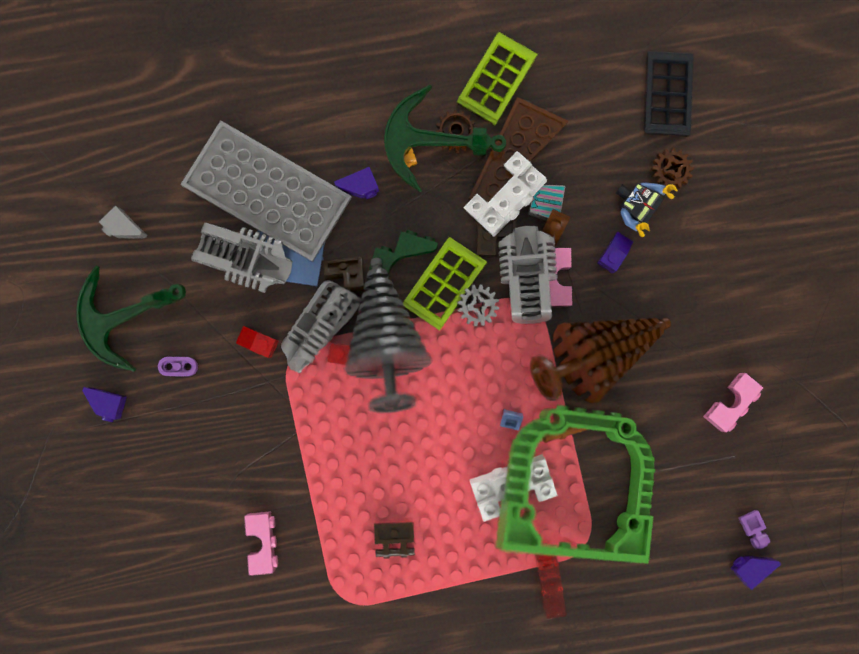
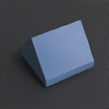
(511, 419)

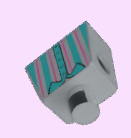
(545, 200)

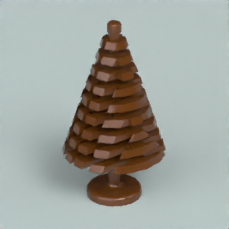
(596, 354)

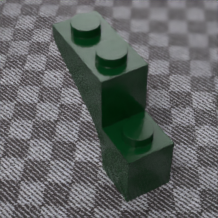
(407, 246)

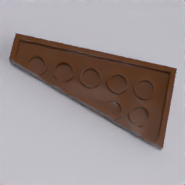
(525, 131)

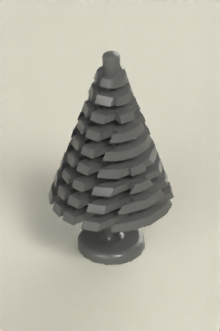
(385, 342)

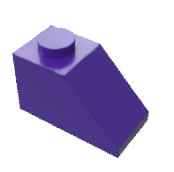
(359, 184)
(615, 253)
(105, 403)
(754, 569)

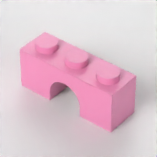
(561, 295)
(745, 392)
(261, 525)

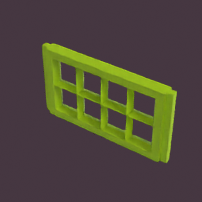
(478, 108)
(423, 312)

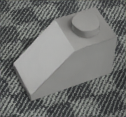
(120, 225)

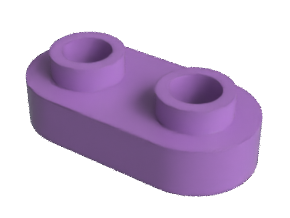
(178, 366)

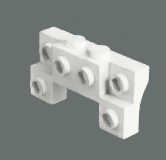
(511, 197)
(490, 487)

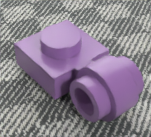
(753, 525)

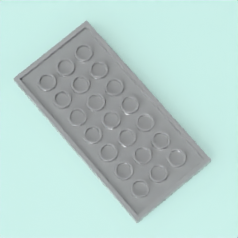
(266, 191)

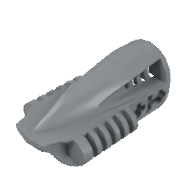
(243, 256)
(528, 267)
(315, 331)

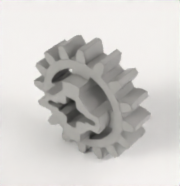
(479, 314)

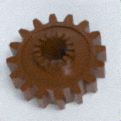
(458, 121)

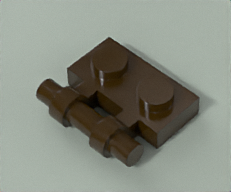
(394, 533)

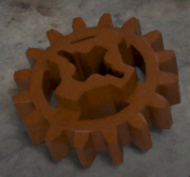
(670, 161)

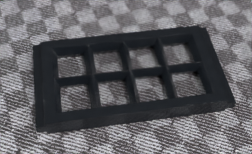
(670, 58)

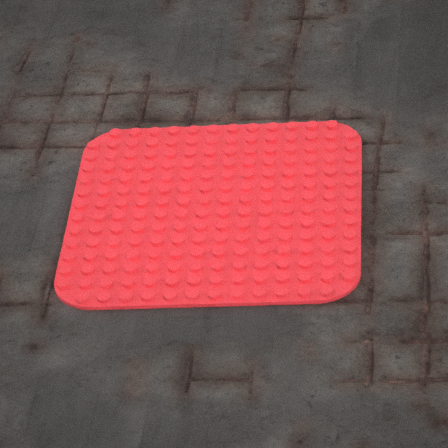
(421, 459)

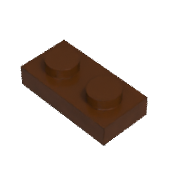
(556, 224)

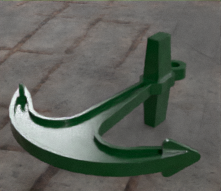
(402, 136)
(95, 326)

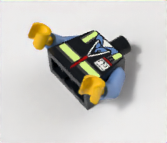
(641, 203)

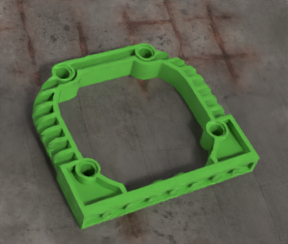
(628, 543)

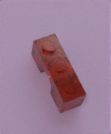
(551, 585)

